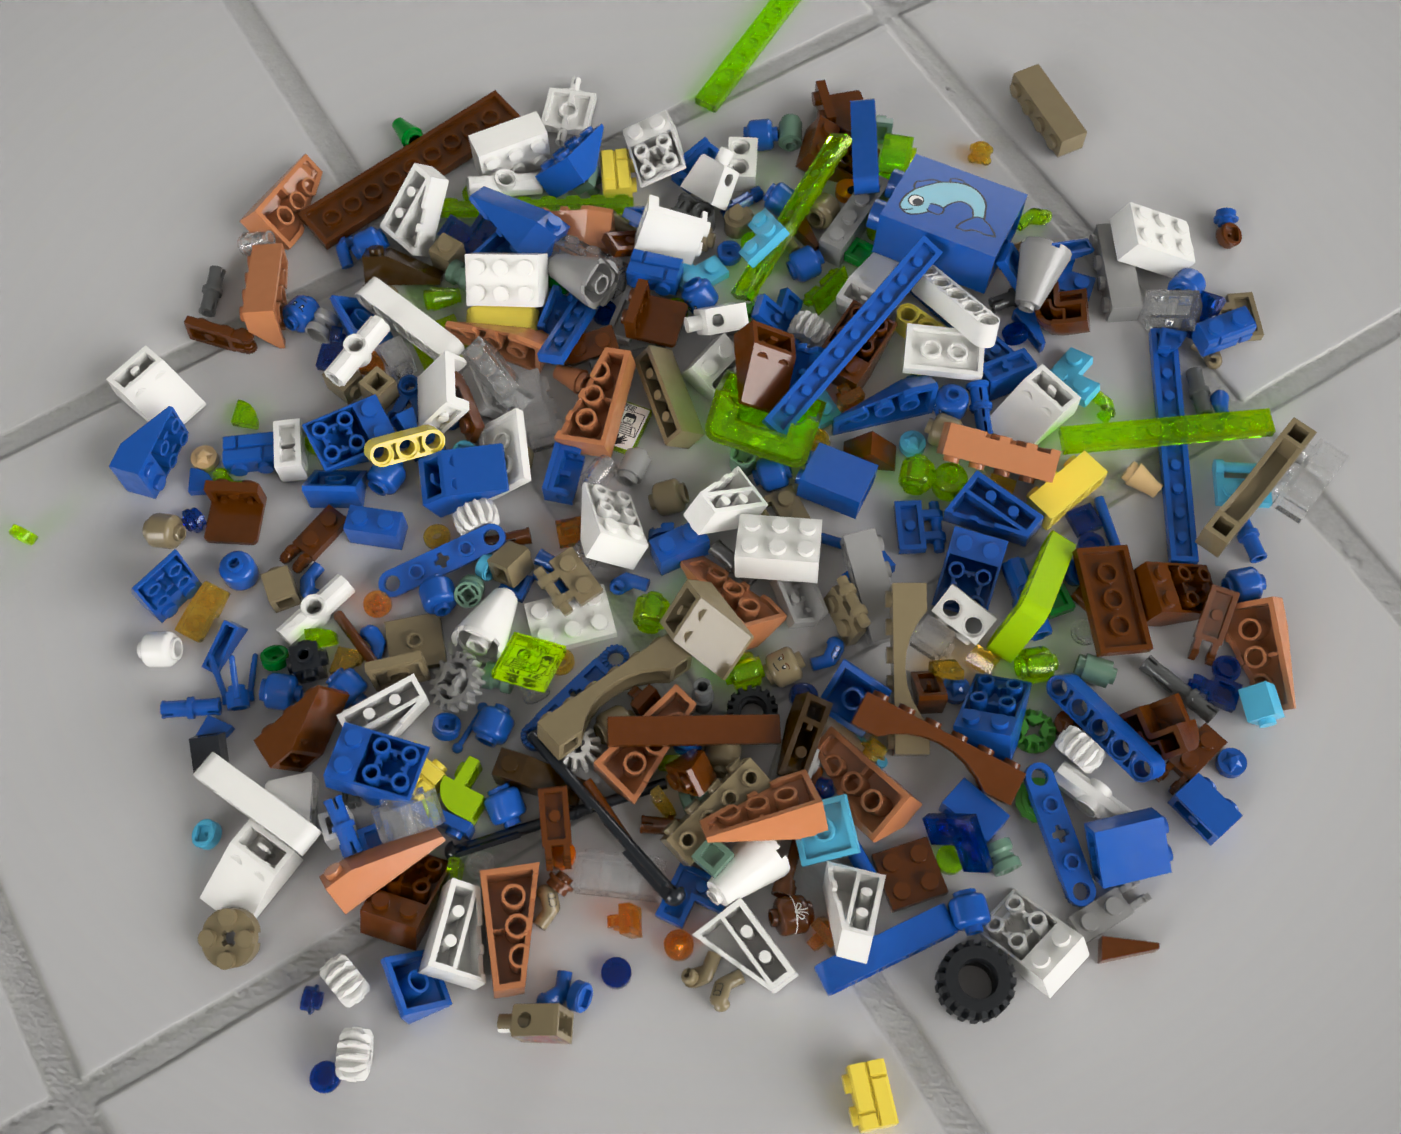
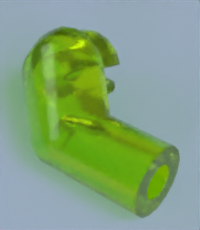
(1106, 405)

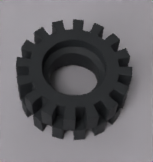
(755, 696)

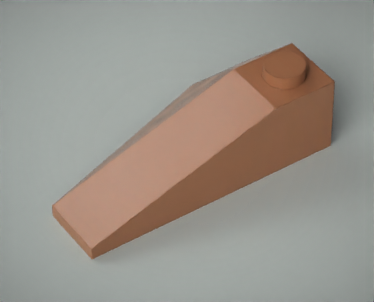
(588, 223)
(874, 797)

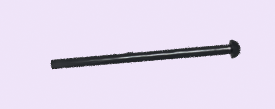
(532, 826)
(645, 866)

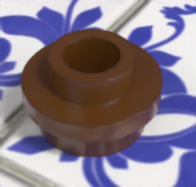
(560, 882)

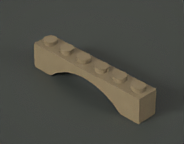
(1255, 487)
(907, 607)
(658, 663)

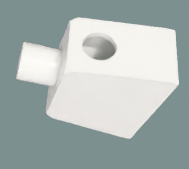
(712, 179)
(717, 319)
(298, 793)

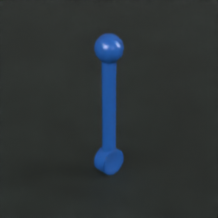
(457, 747)

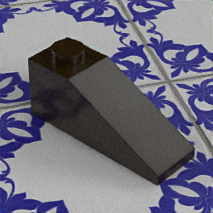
(398, 268)
(802, 732)
(528, 774)

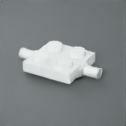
(568, 110)

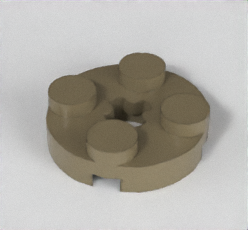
(214, 942)

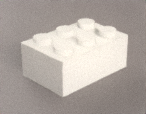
(513, 145)
(1152, 240)
(506, 279)
(778, 548)

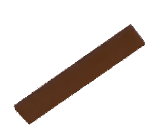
(693, 730)

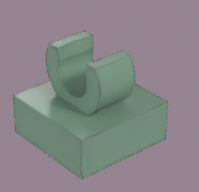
(884, 125)
(589, 185)
(713, 857)

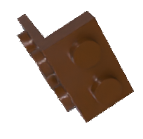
(834, 106)
(653, 317)
(234, 511)

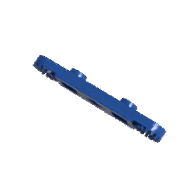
(460, 552)
(592, 672)
(1065, 855)

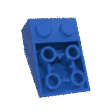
(572, 163)
(342, 434)
(150, 454)
(462, 475)
(972, 566)
(167, 587)
(994, 713)
(374, 764)

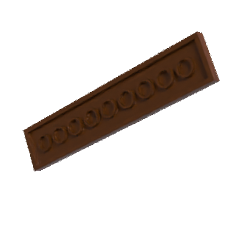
(375, 189)

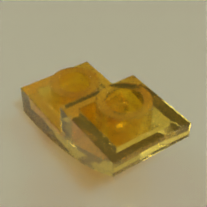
(202, 610)

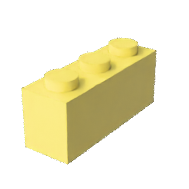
(1069, 488)

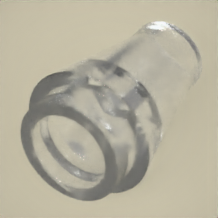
(248, 239)

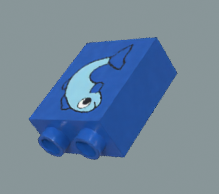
(955, 211)

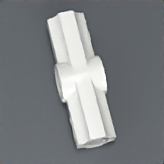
(506, 183)
(357, 350)
(327, 598)
(1089, 795)

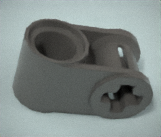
(694, 207)

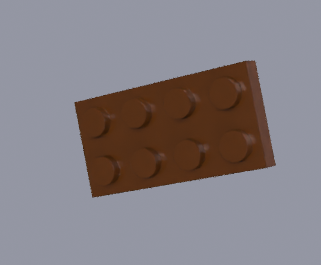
(1112, 600)

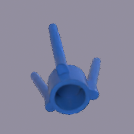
(237, 696)

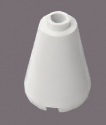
(488, 626)
(751, 869)

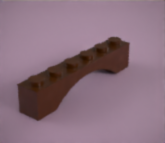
(992, 776)

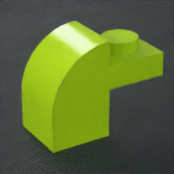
(459, 796)

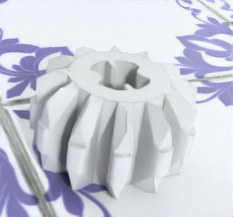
(809, 328)
(475, 515)
(1080, 749)
(587, 755)
(344, 980)
(354, 1054)

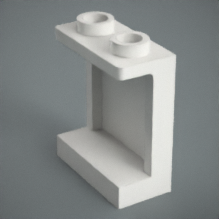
(671, 232)
(436, 393)

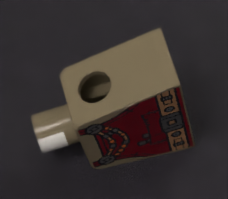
(538, 1023)

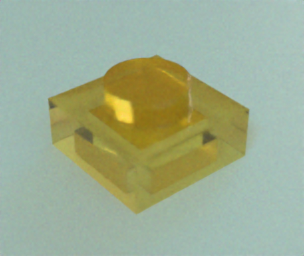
(983, 660)

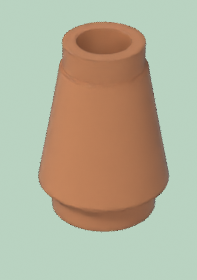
(571, 377)

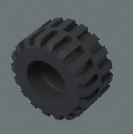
(993, 964)

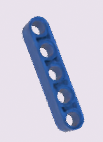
(864, 147)
(1117, 732)
(888, 949)

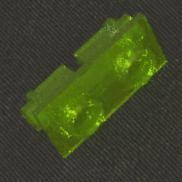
(830, 285)

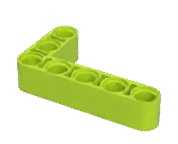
(1036, 598)

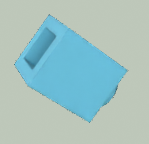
(1261, 704)

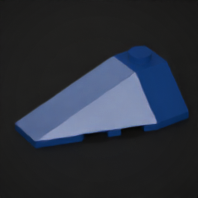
(522, 224)
(899, 401)

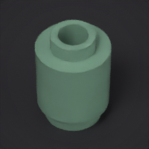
(790, 132)
(1095, 670)

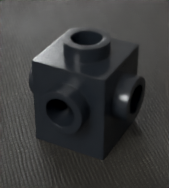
(307, 661)

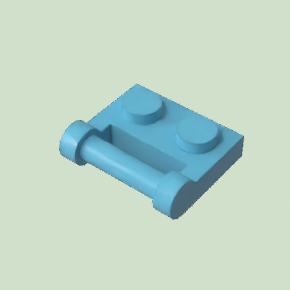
(1226, 486)

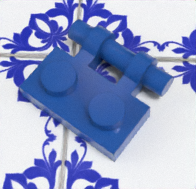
(911, 530)

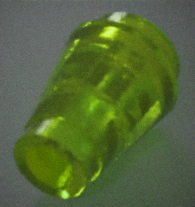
(441, 297)

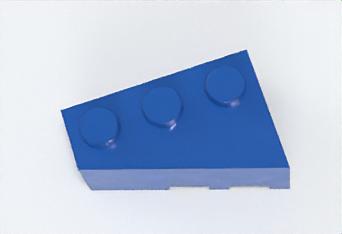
(993, 511)

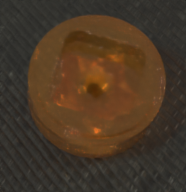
(377, 604)
(678, 945)

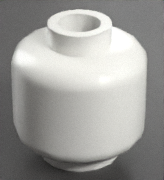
(160, 649)

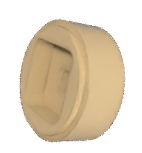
(205, 458)

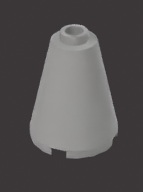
(1038, 271)
(585, 277)

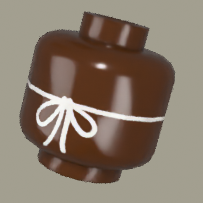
(791, 915)

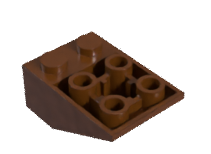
(814, 139)
(863, 363)
(763, 364)
(1172, 591)
(302, 730)
(406, 904)

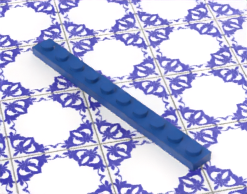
(852, 336)
(1173, 459)

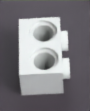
(744, 161)
(290, 450)
(968, 609)

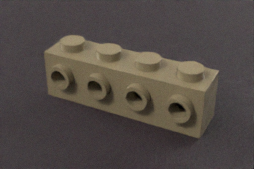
(1047, 110)
(668, 397)
(686, 835)

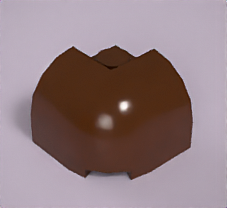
(1064, 312)
(1165, 726)

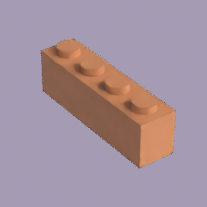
(265, 293)
(631, 768)

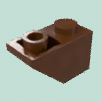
(690, 773)

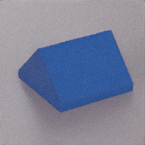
(352, 315)
(335, 488)
(847, 691)
(414, 992)

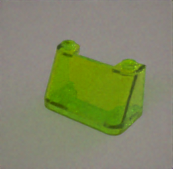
(742, 428)

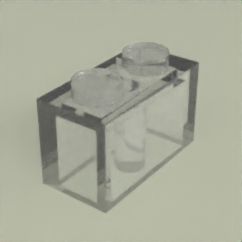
(1172, 309)
(403, 819)

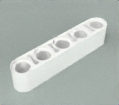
(958, 307)
(408, 319)
(257, 803)

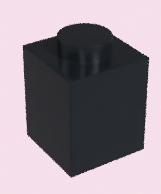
(204, 744)

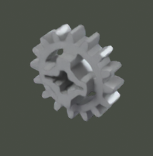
(457, 682)

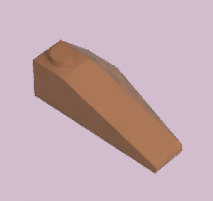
(283, 201)
(514, 343)
(757, 612)
(1262, 645)
(781, 812)
(366, 872)

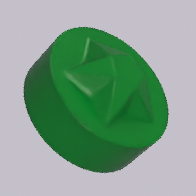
(274, 657)

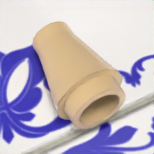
(1141, 479)

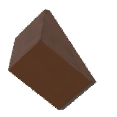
(873, 449)
(928, 692)

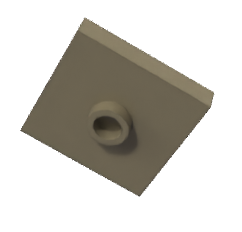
(416, 634)
(393, 669)

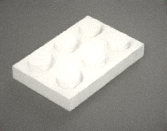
(941, 353)
(511, 432)
(582, 627)

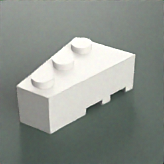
(417, 210)
(722, 502)
(390, 709)
(852, 908)
(454, 939)
(747, 945)

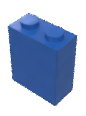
(836, 480)
(1128, 847)

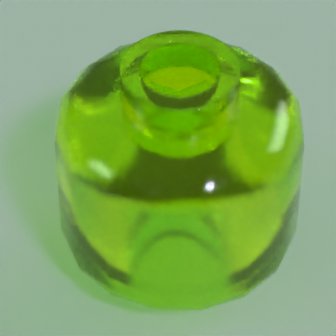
(916, 474)
(948, 481)
(649, 611)
(1035, 664)
(746, 672)

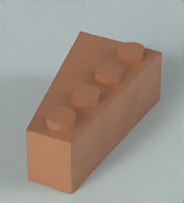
(600, 406)
(998, 453)
(508, 917)

